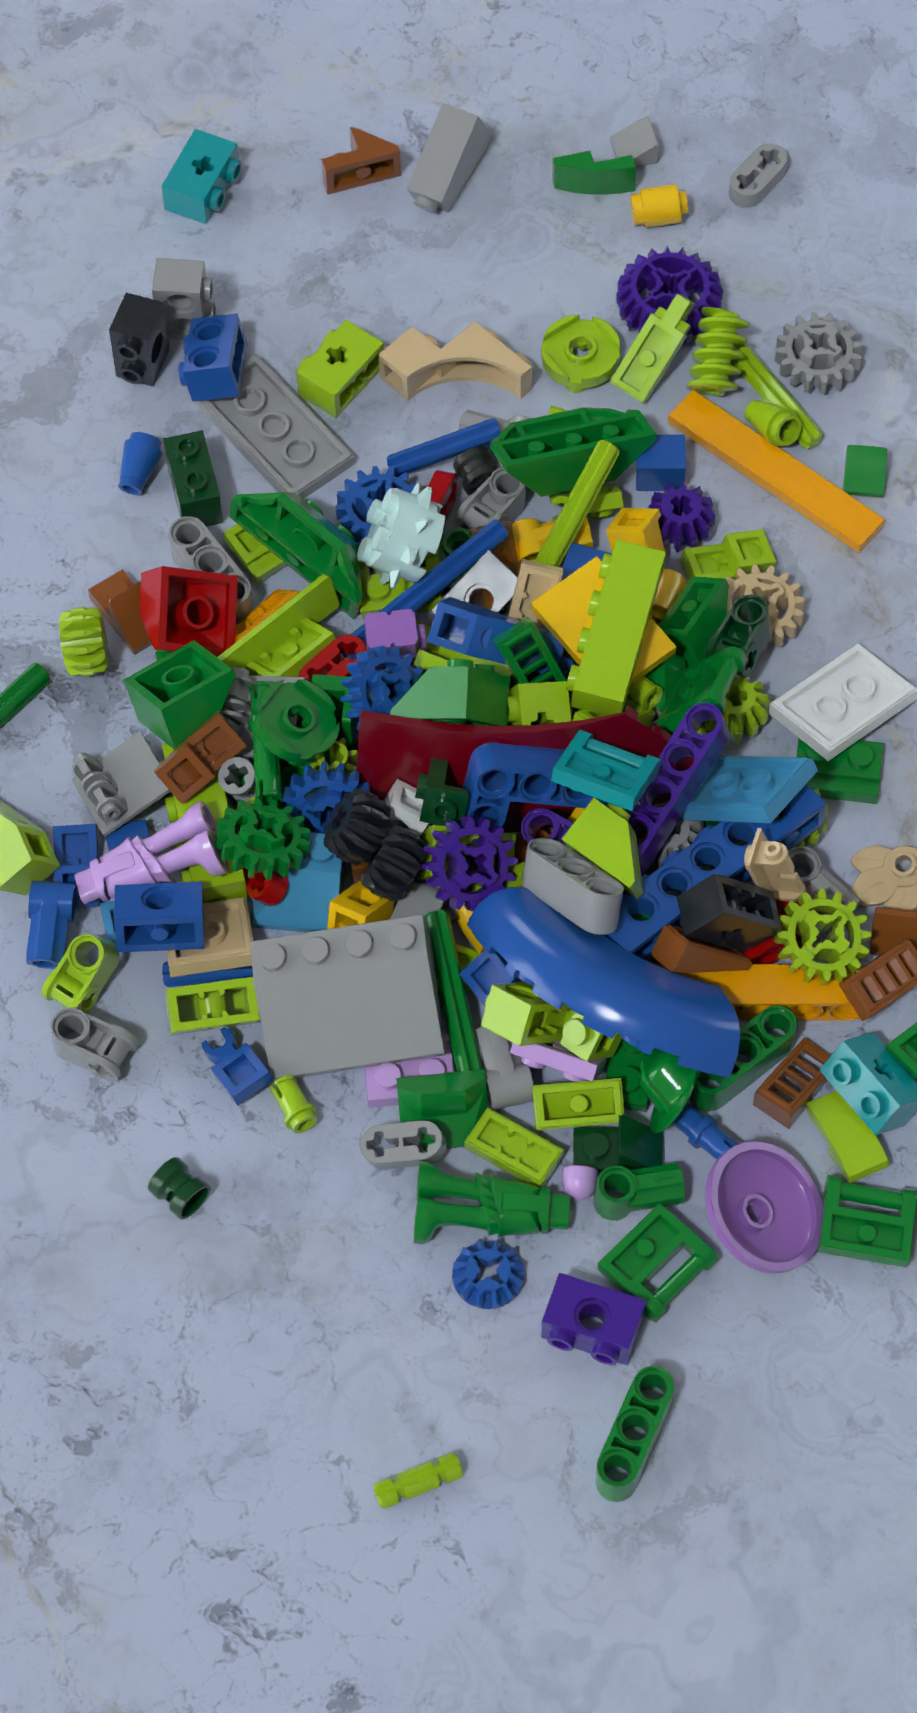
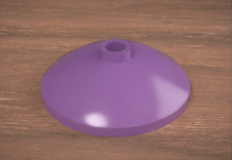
(778, 1198)

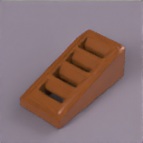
(693, 955)
(884, 977)
(776, 1106)

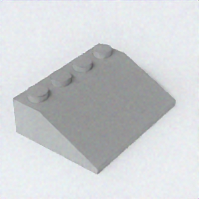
(348, 997)

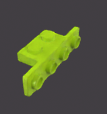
(288, 635)

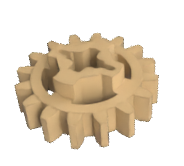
(777, 595)

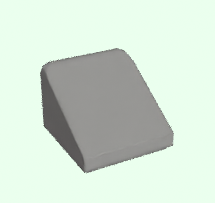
(637, 141)

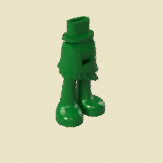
(504, 1205)

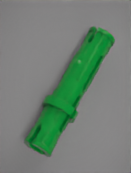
(266, 764)

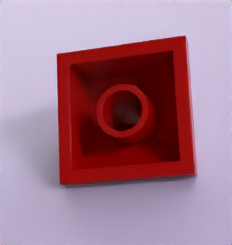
(187, 607)

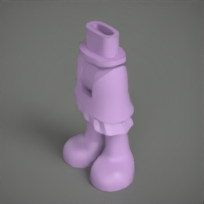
(137, 862)

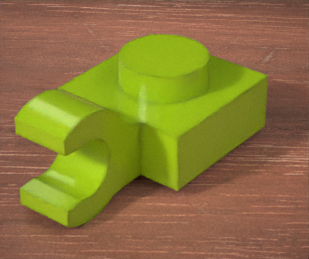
(607, 499)

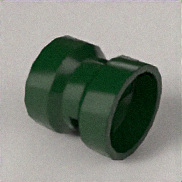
(179, 1188)

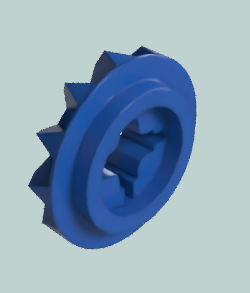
(486, 1292)

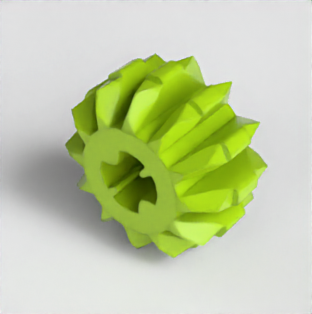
(83, 641)
(744, 708)

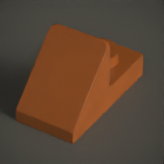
(366, 163)
(120, 605)

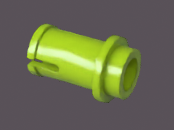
(645, 693)
(298, 1113)

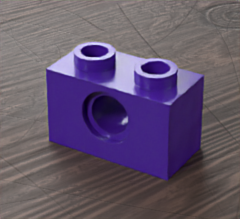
(578, 1299)

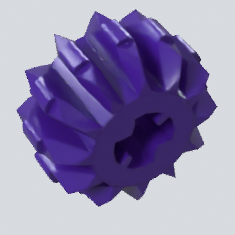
(684, 515)

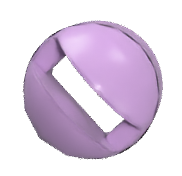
(579, 1181)

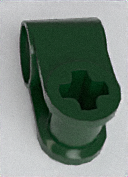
(744, 627)

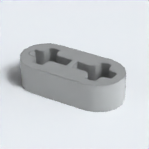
(752, 171)
(402, 1134)

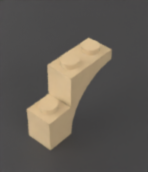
(473, 355)

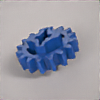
(360, 495)
(379, 689)
(318, 792)

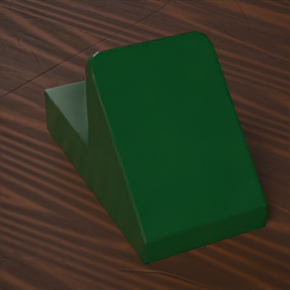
(627, 1146)

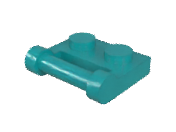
(605, 771)

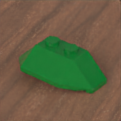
(554, 448)
(303, 540)

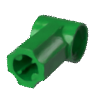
(642, 1189)

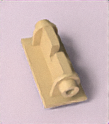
(773, 868)

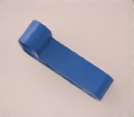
(514, 781)

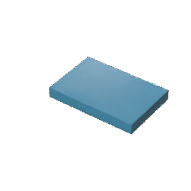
(749, 788)

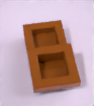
(199, 757)

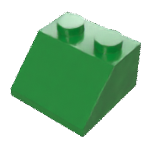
(179, 692)
(458, 695)

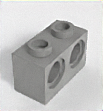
(184, 292)

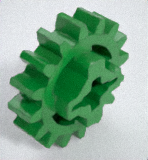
(262, 838)

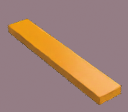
(776, 471)

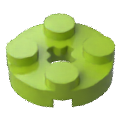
(575, 371)

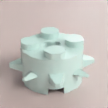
(402, 534)

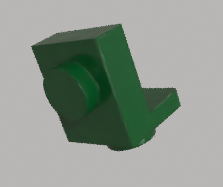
(440, 800)

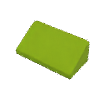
(577, 1103)

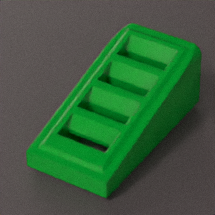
(514, 636)

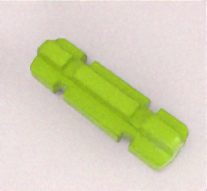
(418, 1480)

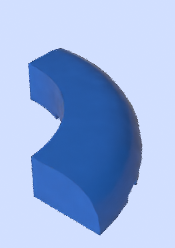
(608, 983)

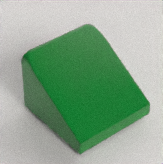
(865, 470)

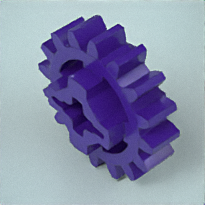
(482, 853)

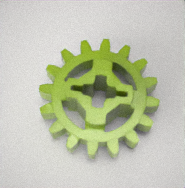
(834, 949)

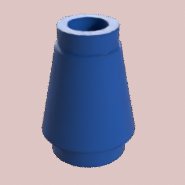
(139, 460)

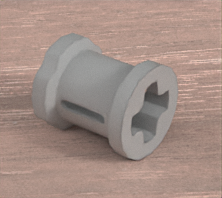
(230, 780)

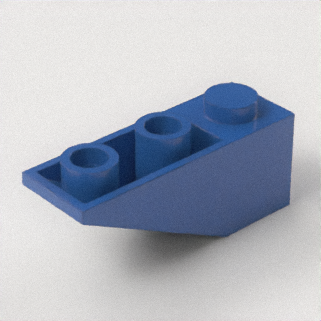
(471, 628)

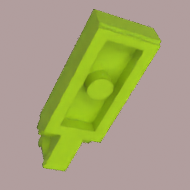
(653, 349)

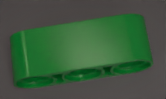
(758, 1045)
(640, 1413)

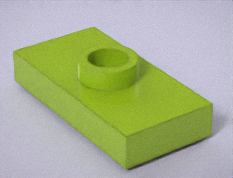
(513, 1148)

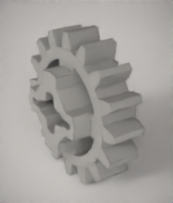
(818, 352)

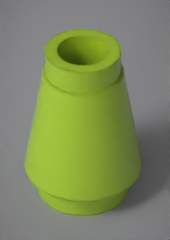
(775, 423)

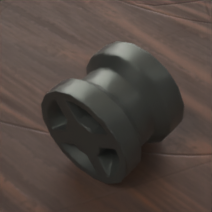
(474, 467)

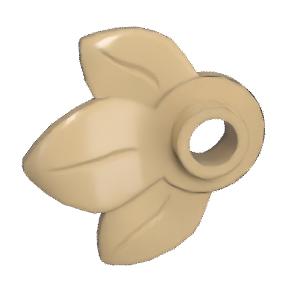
(881, 880)

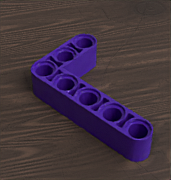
(680, 784)

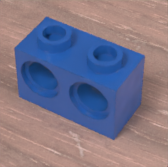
(213, 357)

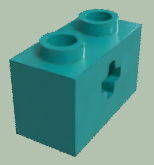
(201, 176)
(872, 1083)

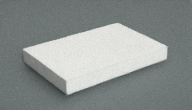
(843, 701)

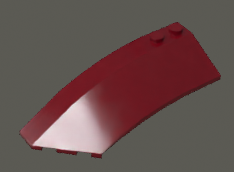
(403, 747)

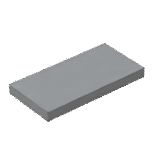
(278, 432)

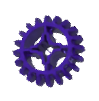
(665, 277)

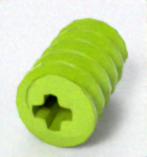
(716, 352)

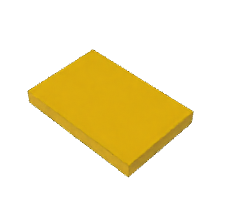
(566, 612)

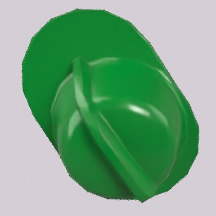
(666, 1086)

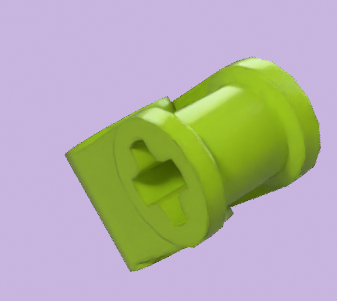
(74, 980)

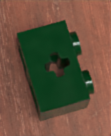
(193, 477)

